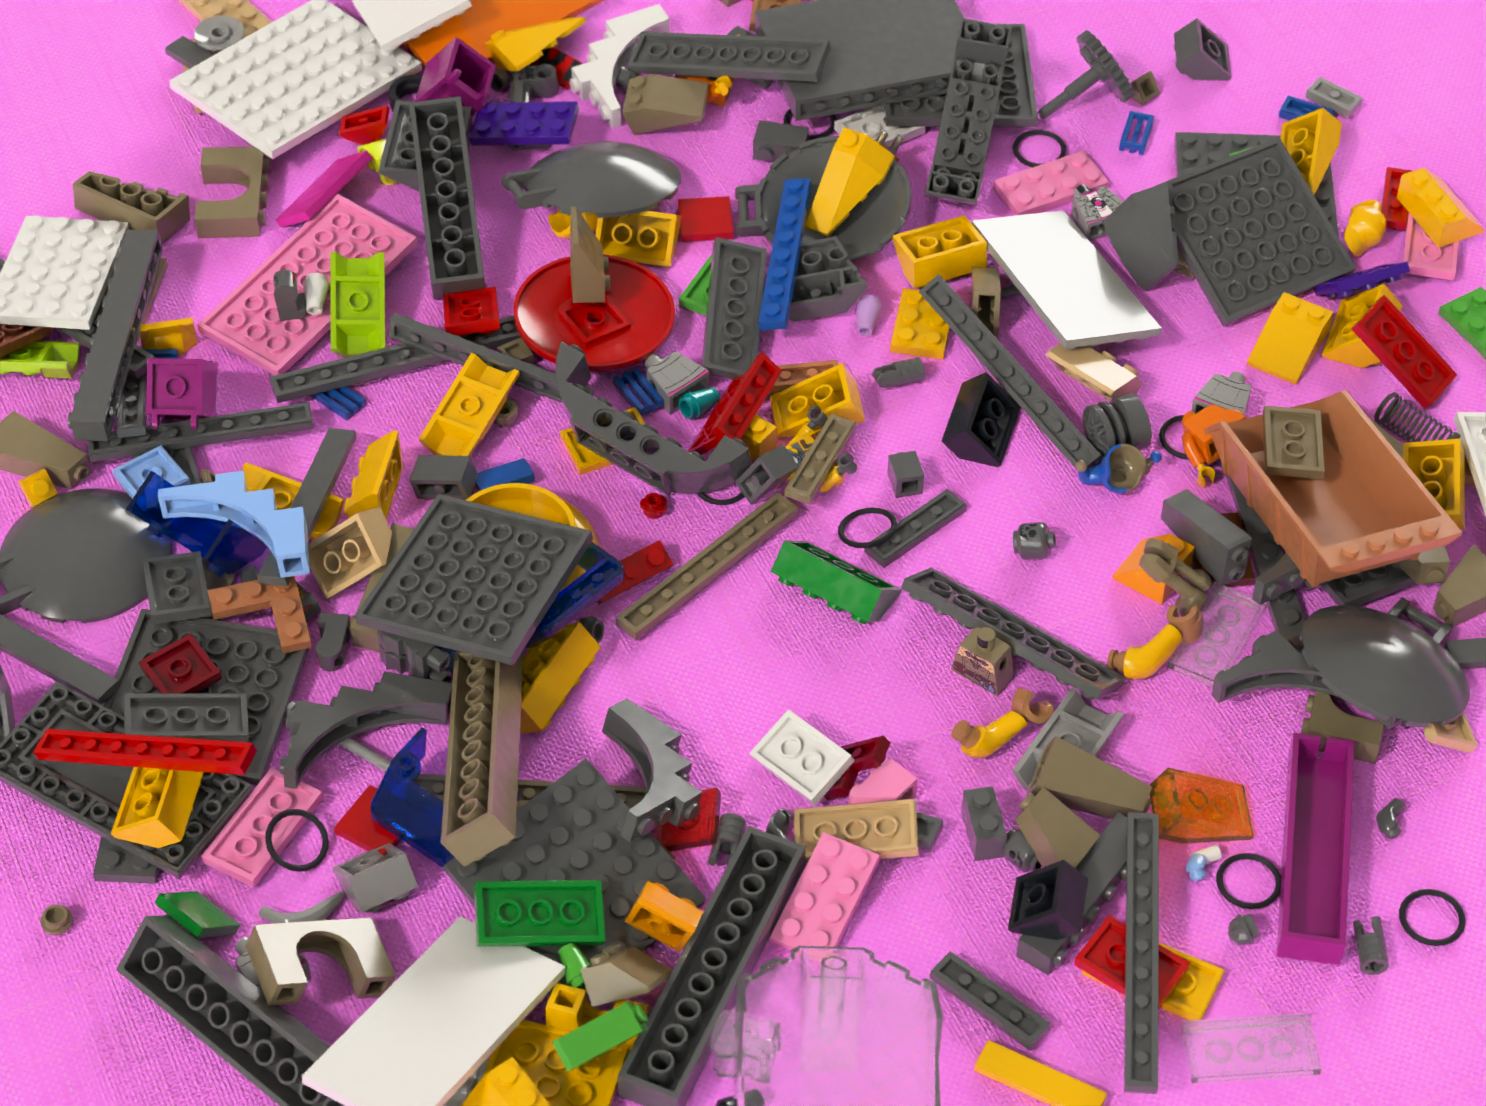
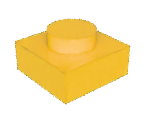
(37, 487)

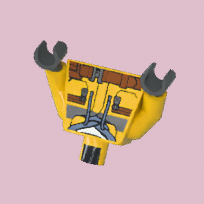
(804, 439)

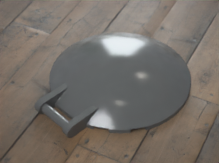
(597, 179)
(860, 234)
(78, 557)
(1387, 662)

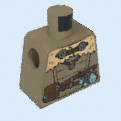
(985, 660)

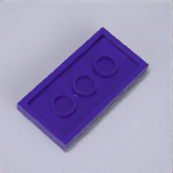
(524, 123)

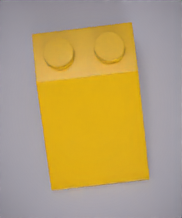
(1290, 338)
(830, 390)

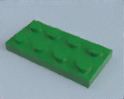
(539, 913)

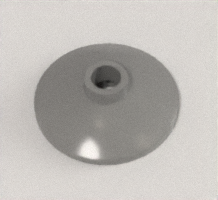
(218, 32)

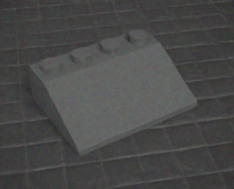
(398, 156)

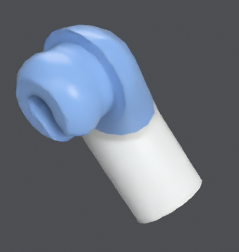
(1199, 859)

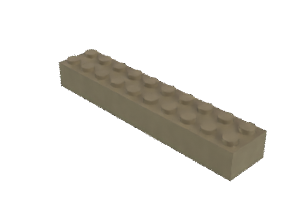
(482, 757)

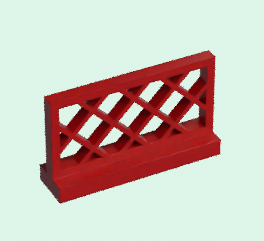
(738, 404)

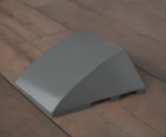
(1144, 235)
(825, 281)

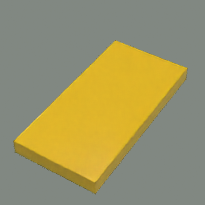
(1194, 991)

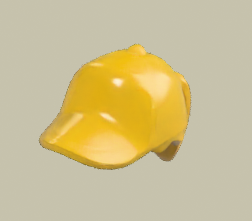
(1365, 226)

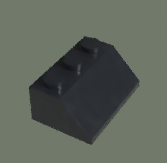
(981, 421)

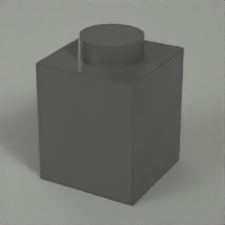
(905, 474)

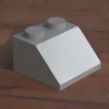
(376, 878)

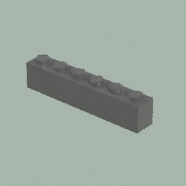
(1104, 868)

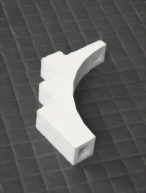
(598, 76)

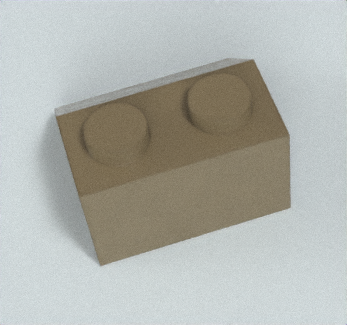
(622, 974)

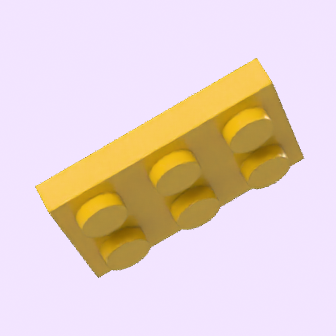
(918, 328)

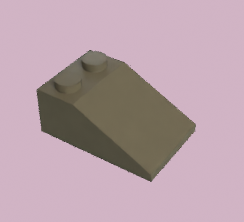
(663, 102)
(586, 262)

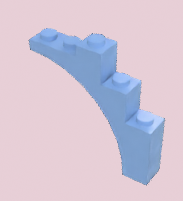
(256, 511)

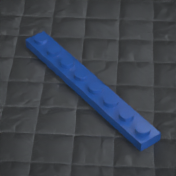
(785, 254)

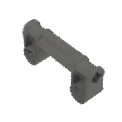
(534, 83)

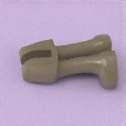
(1160, 562)

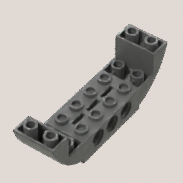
(969, 112)
(639, 447)

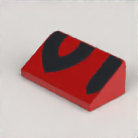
(562, 63)

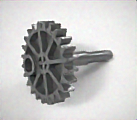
(1102, 68)

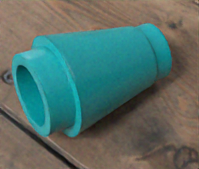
(697, 402)

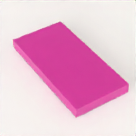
(324, 189)

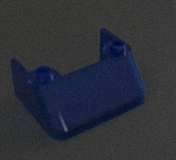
(220, 542)
(601, 576)
(407, 807)

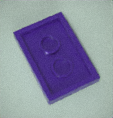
(1362, 280)

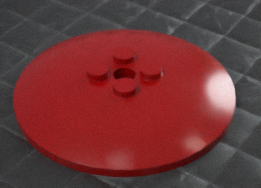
(631, 320)

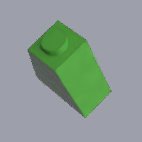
(601, 1035)

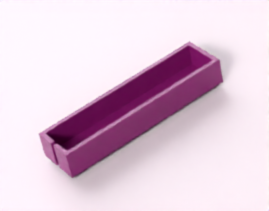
(1316, 850)

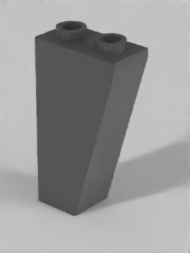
(1217, 541)

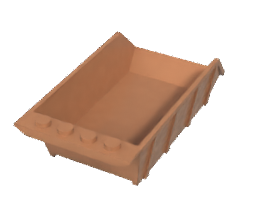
(1356, 517)

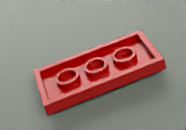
(1404, 351)

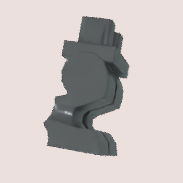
(414, 656)

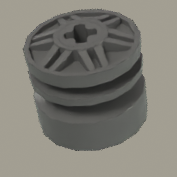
(1117, 422)

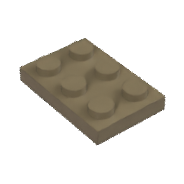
(1293, 442)

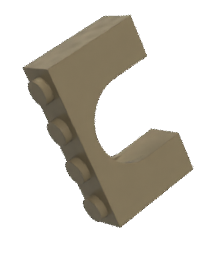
(240, 215)
(1330, 721)
(348, 941)

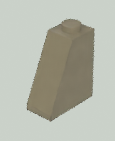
(986, 296)
(1429, 566)
(1464, 590)
(1054, 829)

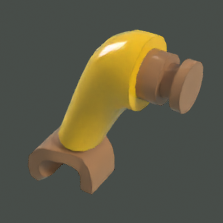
(1147, 659)
(986, 740)

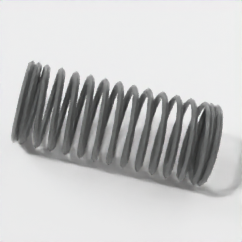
(1392, 409)

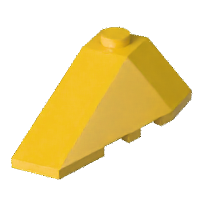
(1312, 144)
(851, 172)

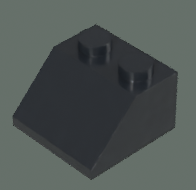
(1049, 902)

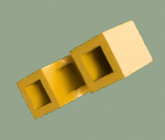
(570, 1009)

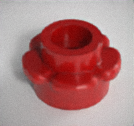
(653, 505)

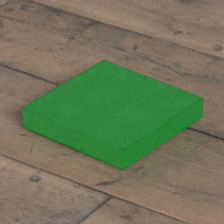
(197, 914)

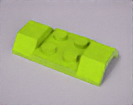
(357, 304)
(50, 357)

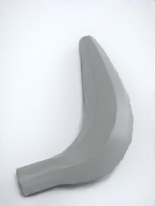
(316, 913)

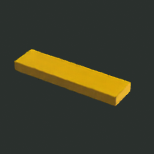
(1035, 1078)

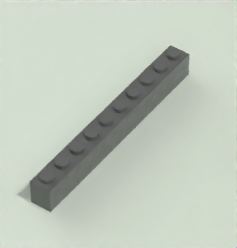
(115, 336)

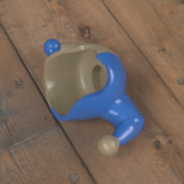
(1119, 469)

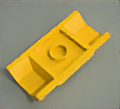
(468, 409)
(285, 493)

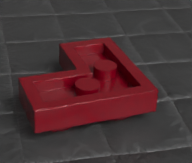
(867, 755)

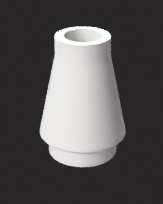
(315, 290)

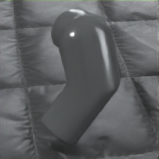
(1387, 818)
(779, 823)

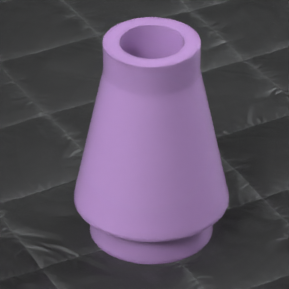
(868, 312)

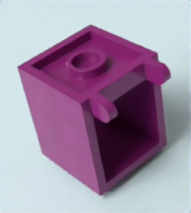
(455, 73)
(180, 389)

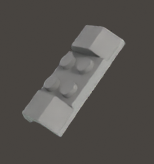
(1073, 723)

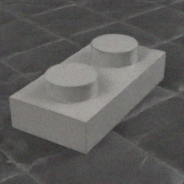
(1334, 97)

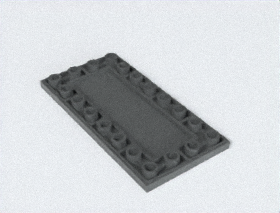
(95, 791)

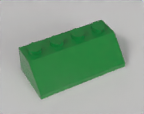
(834, 581)

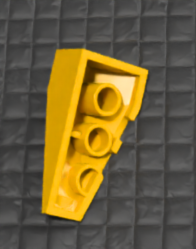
(522, 46)

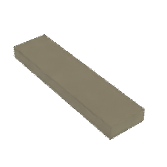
(820, 459)

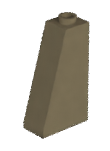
(29, 448)
(1088, 782)

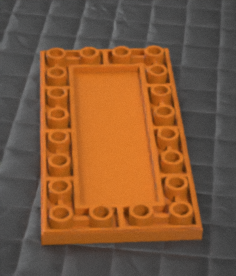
(490, 16)

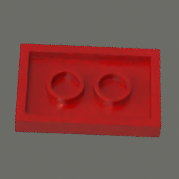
(471, 311)
(1105, 960)

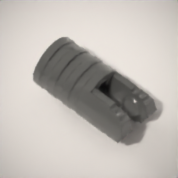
(899, 373)
(730, 833)
(1371, 947)

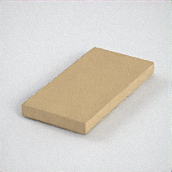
(879, 827)

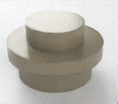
(56, 920)

